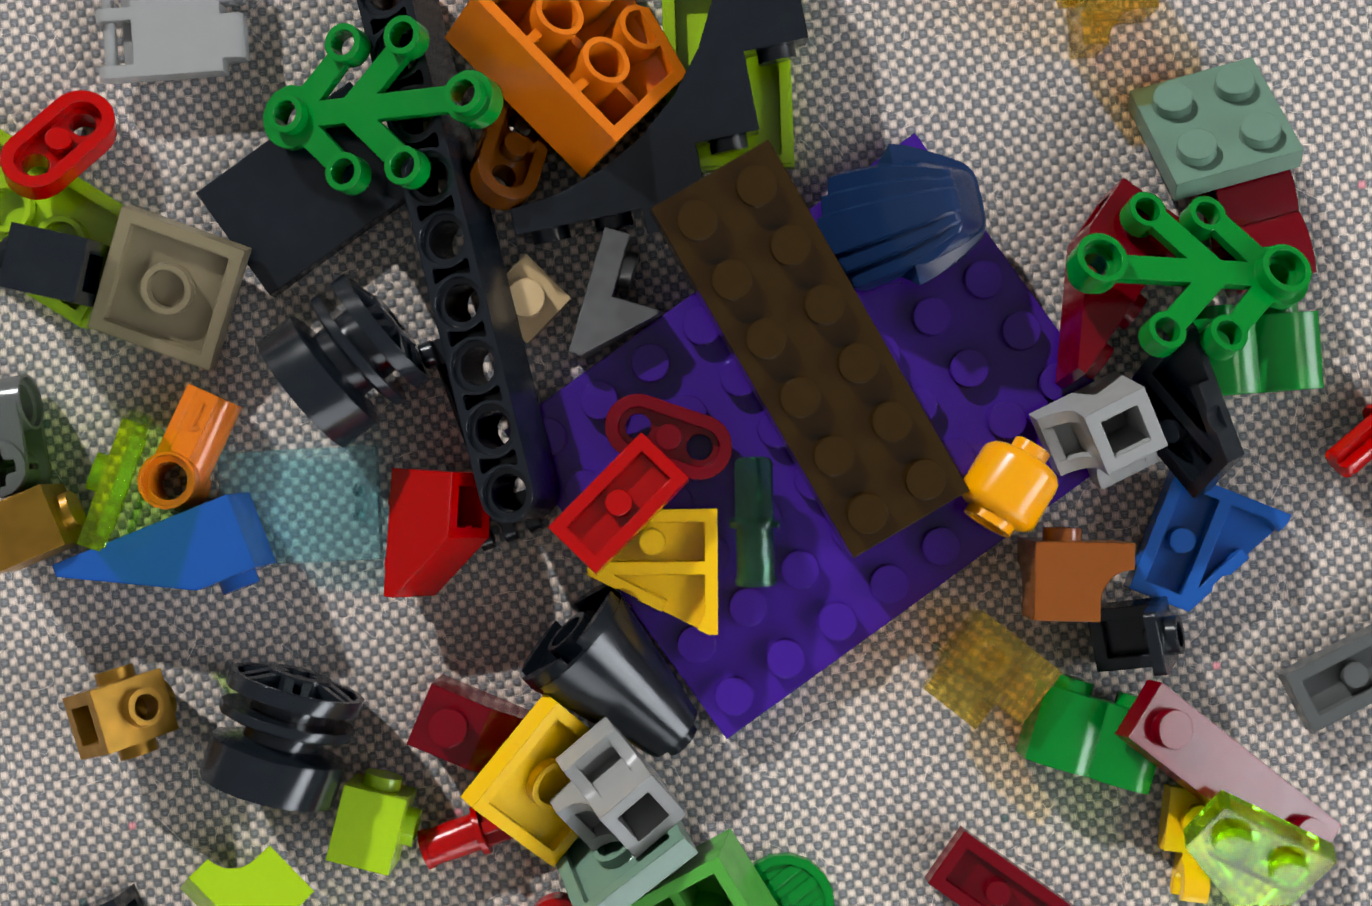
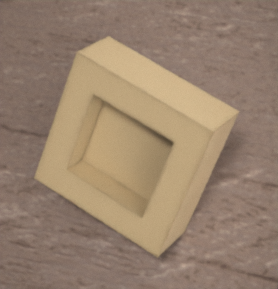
(534, 297)

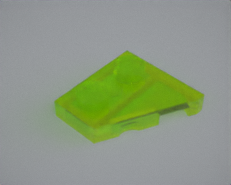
(1255, 854)

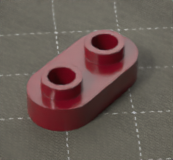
(670, 433)

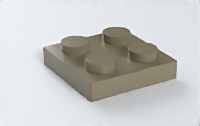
(169, 287)

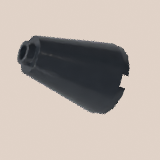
(611, 669)

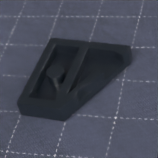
(1191, 415)

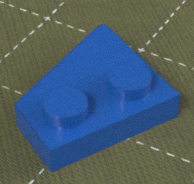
(1198, 541)

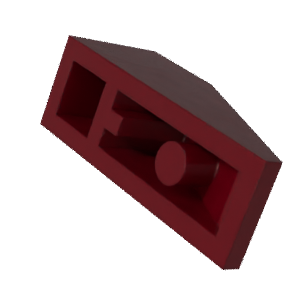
(463, 723)

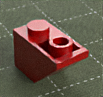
(431, 529)

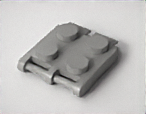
(172, 39)

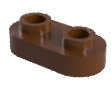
(509, 156)

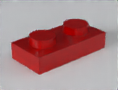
(619, 503)

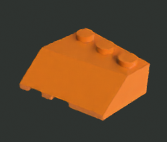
(571, 67)

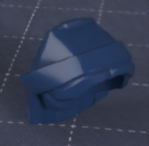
(902, 217)

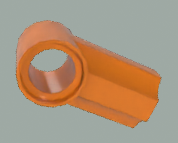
(193, 442)

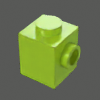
(374, 822)

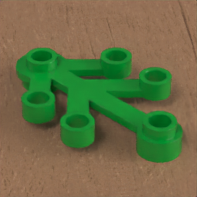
(369, 106)
(1271, 274)

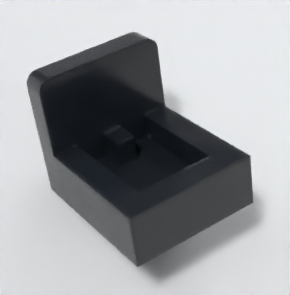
(1137, 636)

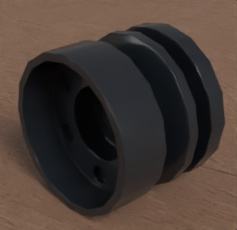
(344, 361)
(279, 749)

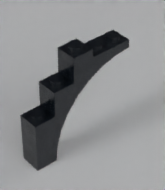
(709, 109)

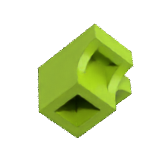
(260, 883)

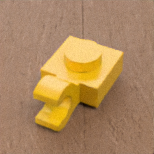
(1187, 876)

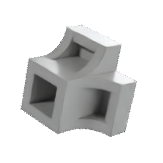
(1102, 429)
(613, 792)

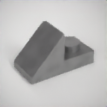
(602, 315)

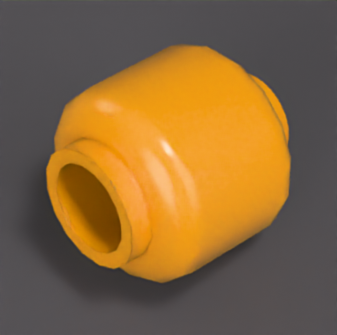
(1009, 486)

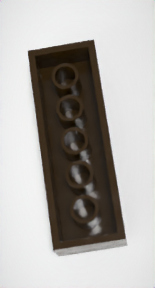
(808, 349)

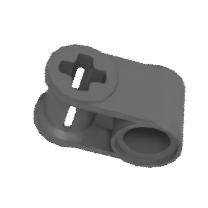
(22, 436)

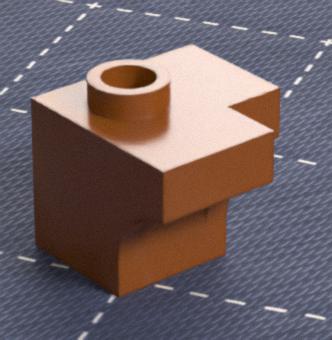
(1068, 574)

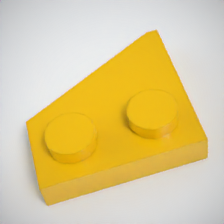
(672, 566)

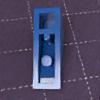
(188, 551)

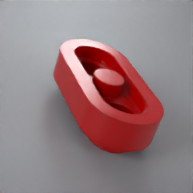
(52, 144)

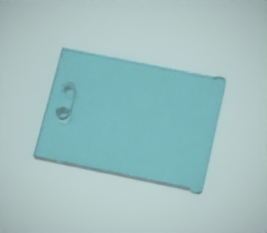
(312, 500)

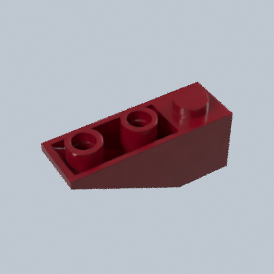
(1093, 318)

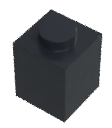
(52, 264)

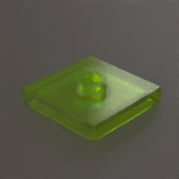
(112, 478)

